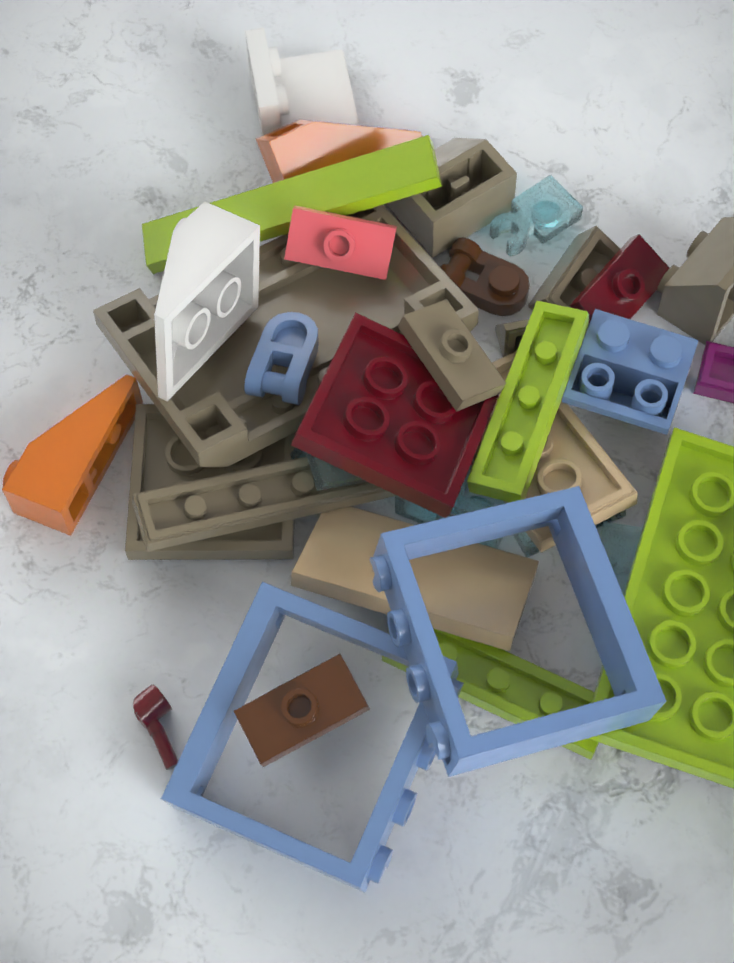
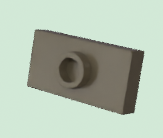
(451, 354)

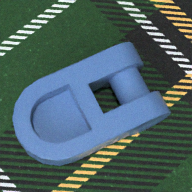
(289, 342)

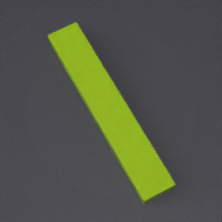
(336, 189)

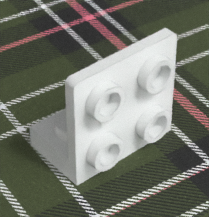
(298, 86)

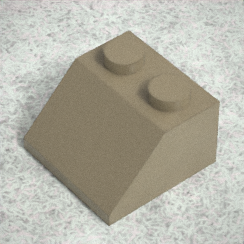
(701, 291)

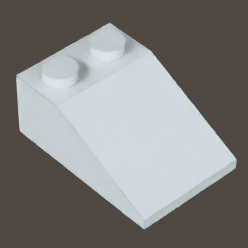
(204, 291)

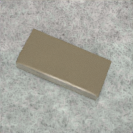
(576, 268)

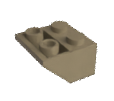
(473, 192)

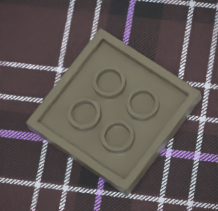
(163, 461)

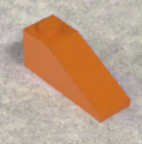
(70, 459)

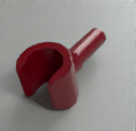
(148, 709)

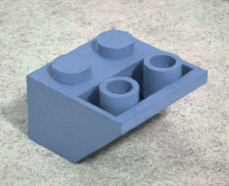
(630, 371)

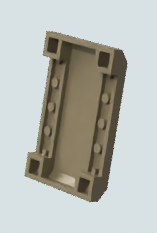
(211, 408)

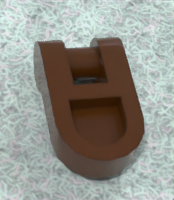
(501, 284)

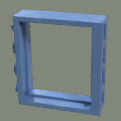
(600, 600)
(218, 721)

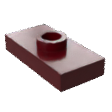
(624, 281)

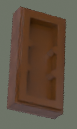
(301, 710)

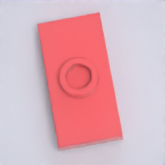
(340, 242)

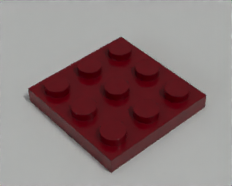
(391, 420)

